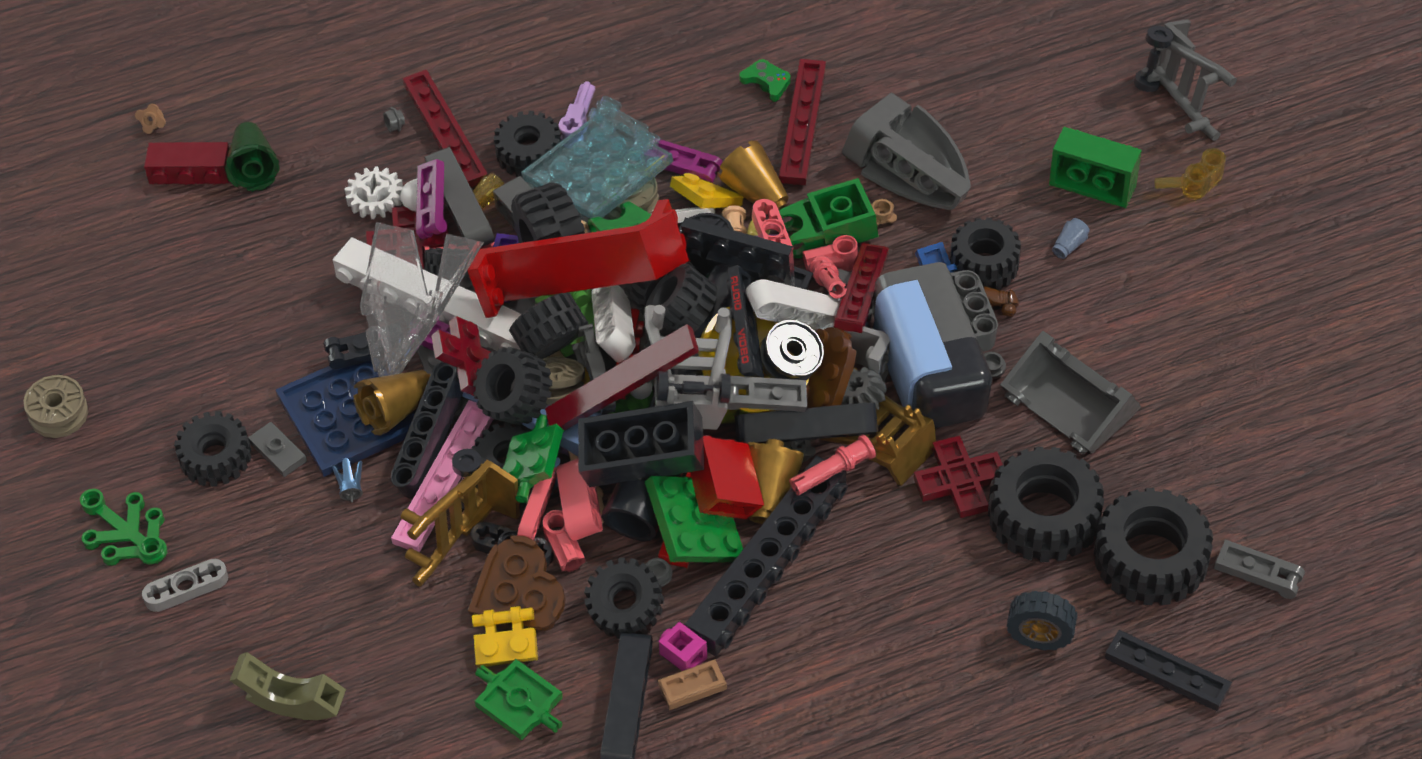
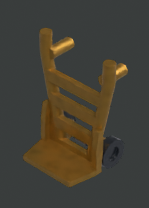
(466, 508)

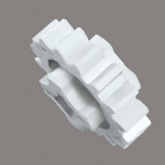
(374, 192)

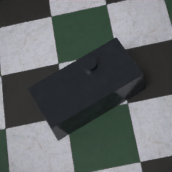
(640, 444)

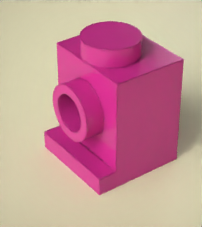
(682, 647)

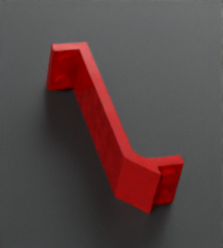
(579, 261)

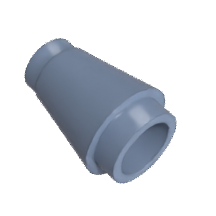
(1072, 236)

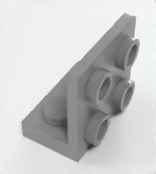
(872, 350)

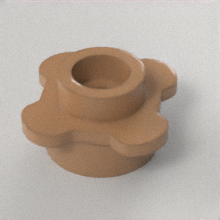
(157, 116)
(884, 211)

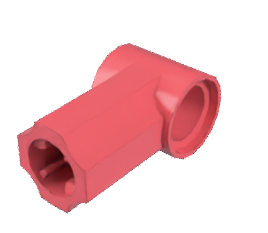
(841, 253)
(564, 548)

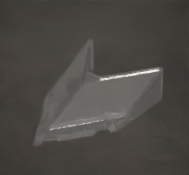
(397, 297)

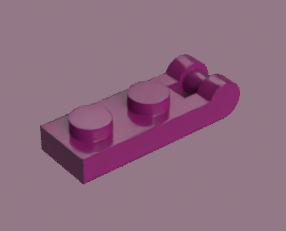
(689, 161)
(430, 199)

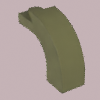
(288, 696)

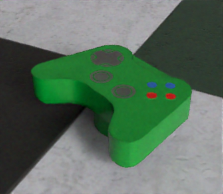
(768, 76)

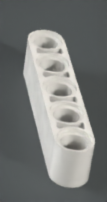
(784, 302)
(613, 322)

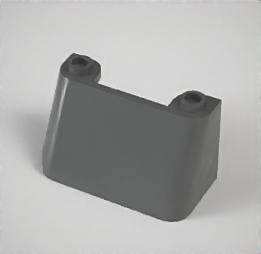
(1069, 394)

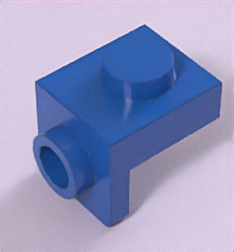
(933, 254)

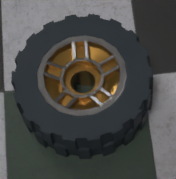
(1041, 620)

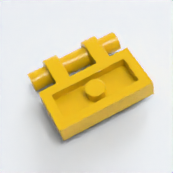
(505, 646)

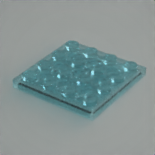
(597, 168)

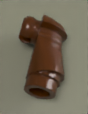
(1003, 299)

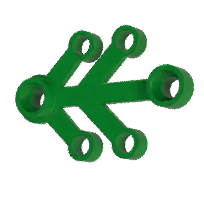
(124, 530)

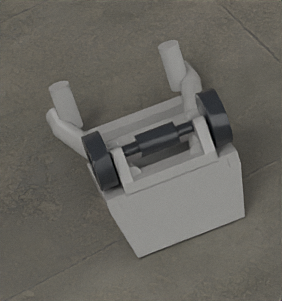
(718, 385)

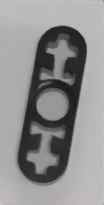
(500, 534)

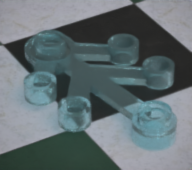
(637, 130)

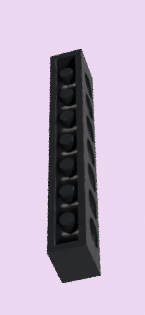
(754, 562)

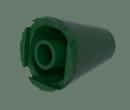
(251, 159)

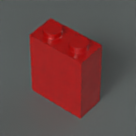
(728, 480)

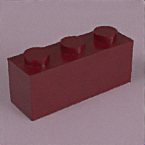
(186, 163)

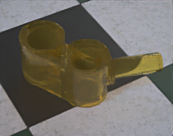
(1198, 177)

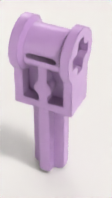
(577, 112)

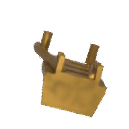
(909, 450)

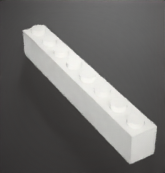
(494, 332)

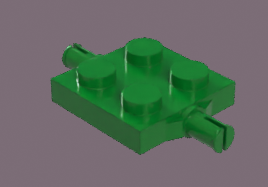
(533, 456)
(518, 699)

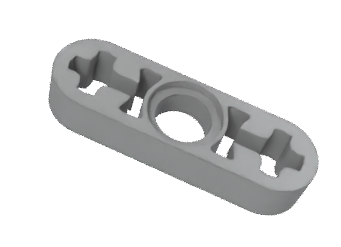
(202, 569)

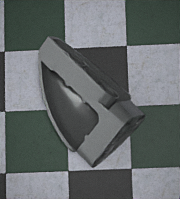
(908, 154)

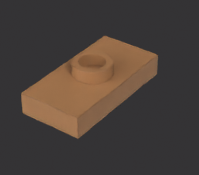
(692, 684)

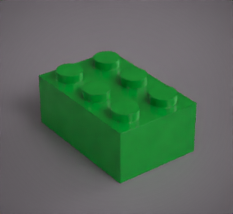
(1095, 167)

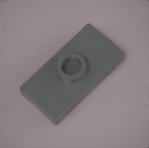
(277, 449)

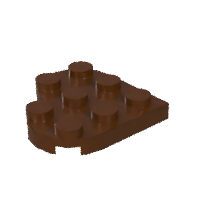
(831, 378)
(518, 577)

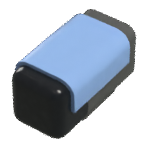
(937, 340)

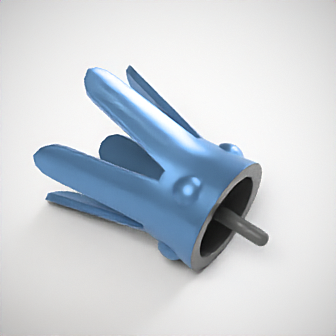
(349, 487)

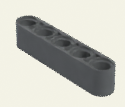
(461, 200)

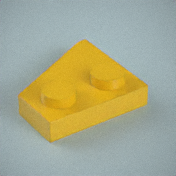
(704, 193)

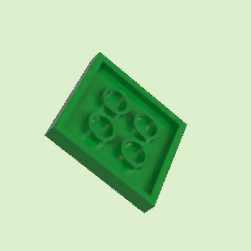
(685, 530)

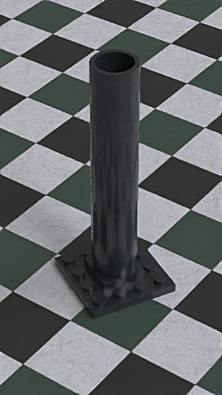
(712, 253)

